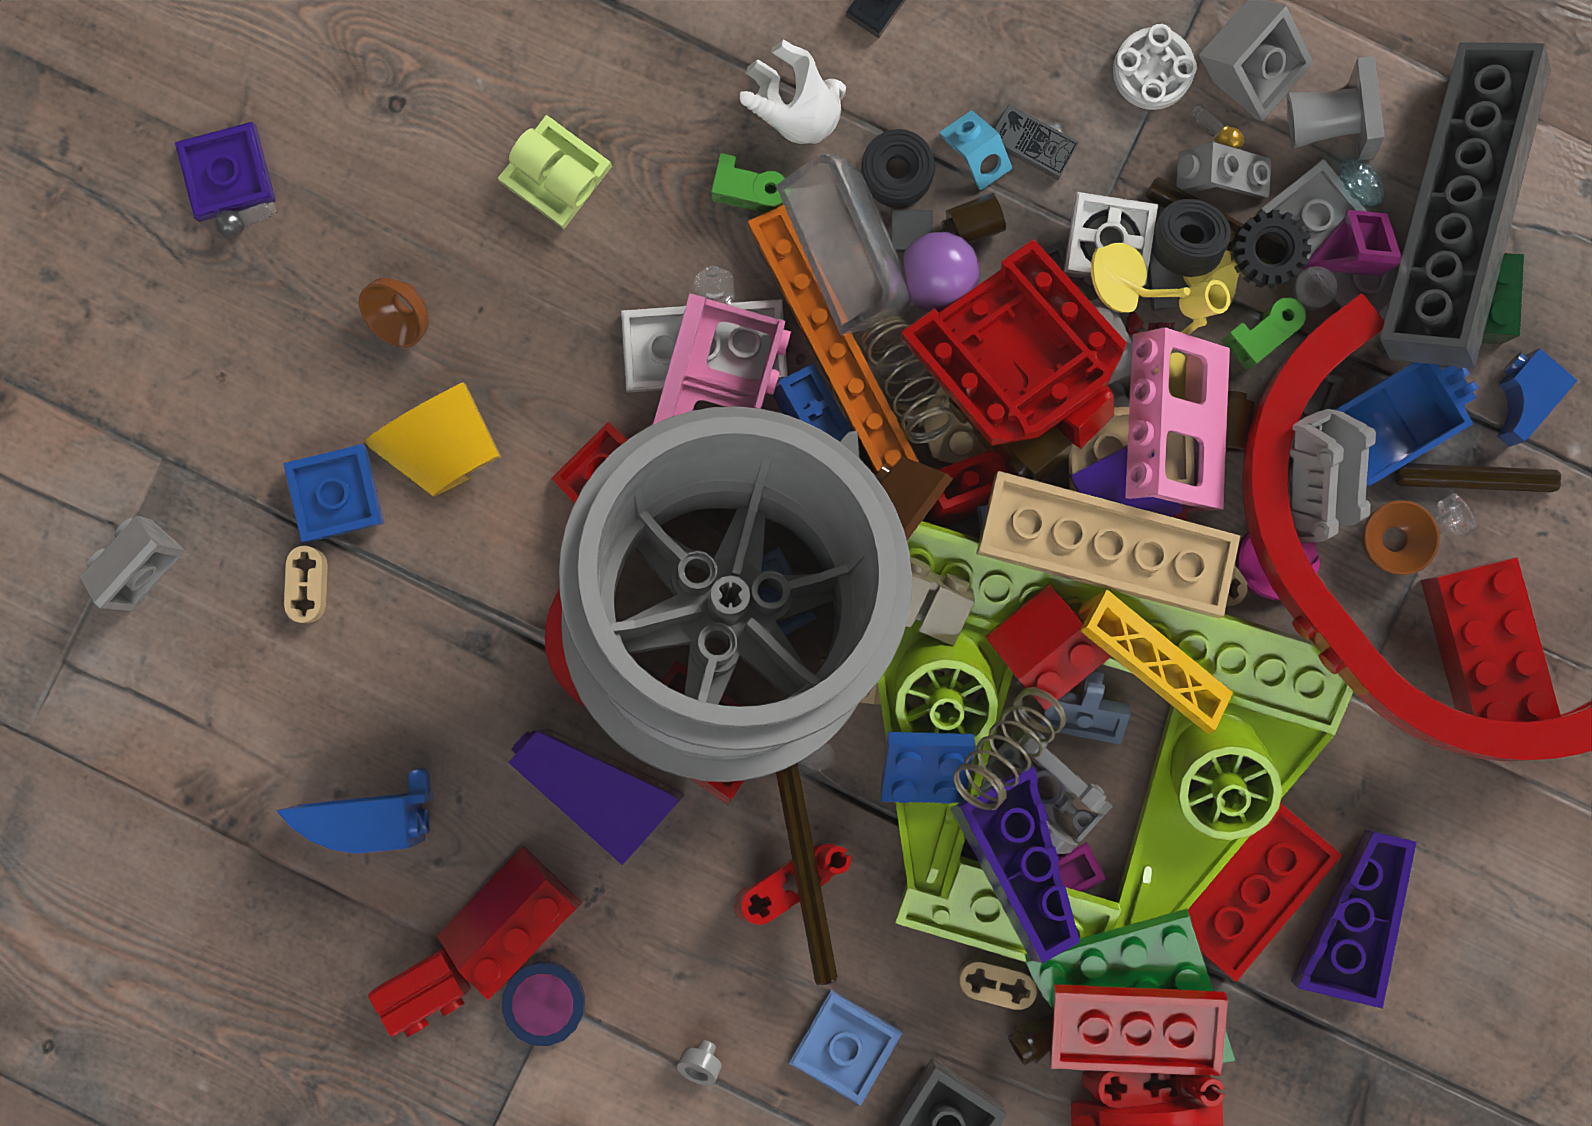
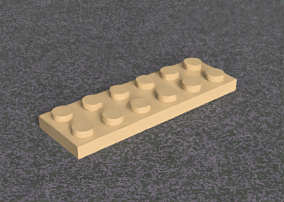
(1108, 544)

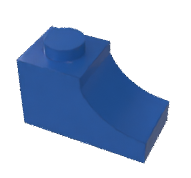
(1532, 391)

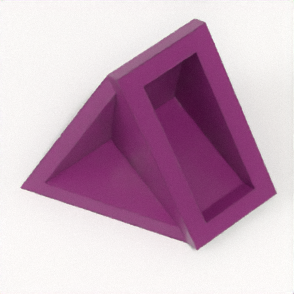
(1359, 246)

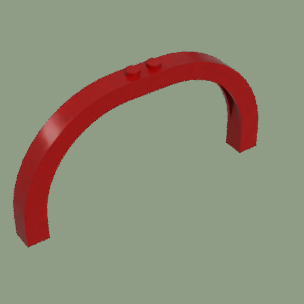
(1318, 612)

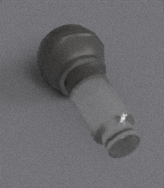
(232, 223)

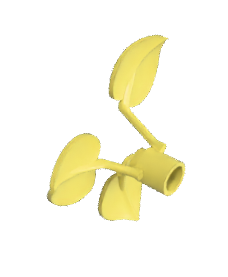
(1118, 280)

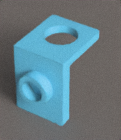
(974, 142)

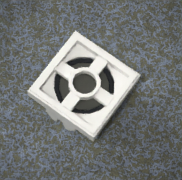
(1105, 228)

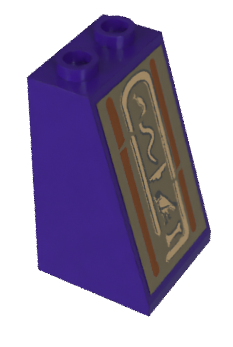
(595, 791)

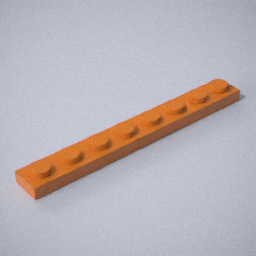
(836, 354)

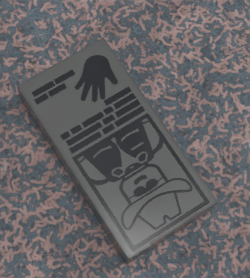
(1035, 142)

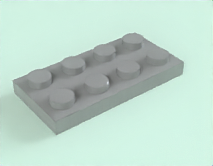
(1321, 204)

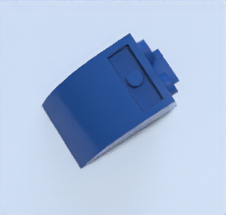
(1411, 413)
(367, 822)

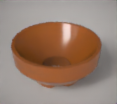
(389, 317)
(1419, 534)

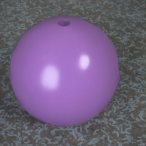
(940, 270)

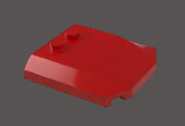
(1019, 348)

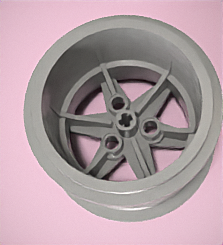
(764, 470)

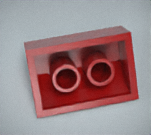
(507, 922)

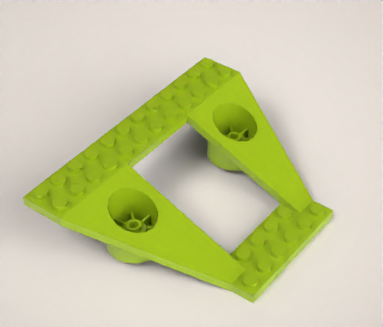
(1278, 715)

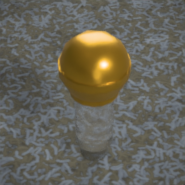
(1223, 134)

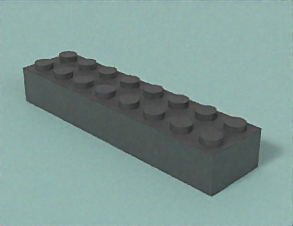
(1466, 204)

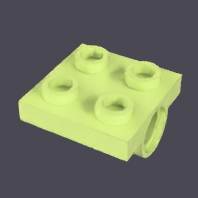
(553, 171)

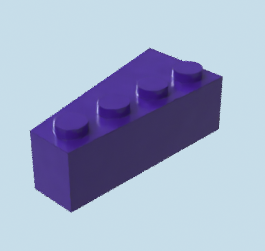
(1022, 865)
(1361, 924)

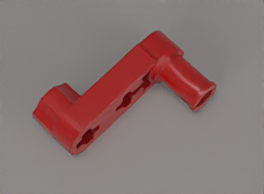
(771, 890)
(1127, 1088)

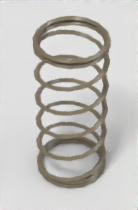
(915, 419)
(998, 784)

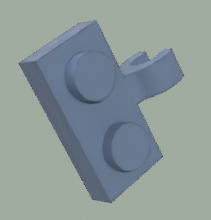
(1090, 714)

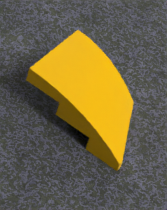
(437, 441)

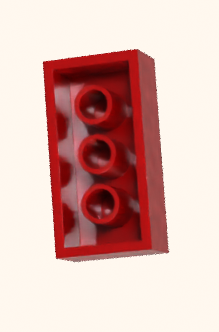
(1490, 643)

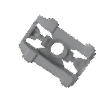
(1329, 474)
(1067, 781)

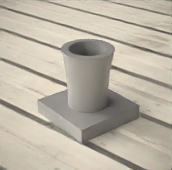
(1340, 112)

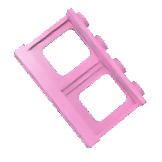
(689, 373)
(1198, 416)

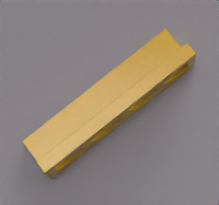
(1155, 660)

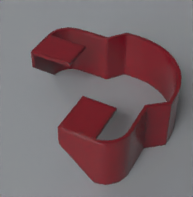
(1135, 324)

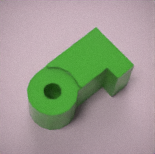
(744, 187)
(1276, 326)

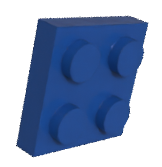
(333, 493)
(923, 765)

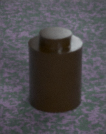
(975, 219)
(1239, 419)

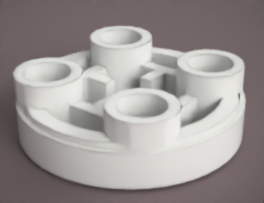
(1154, 68)

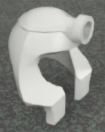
(815, 104)

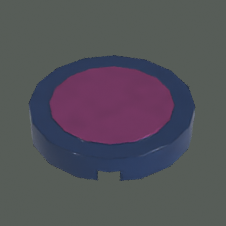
(543, 1003)

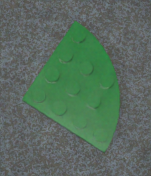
(1139, 955)

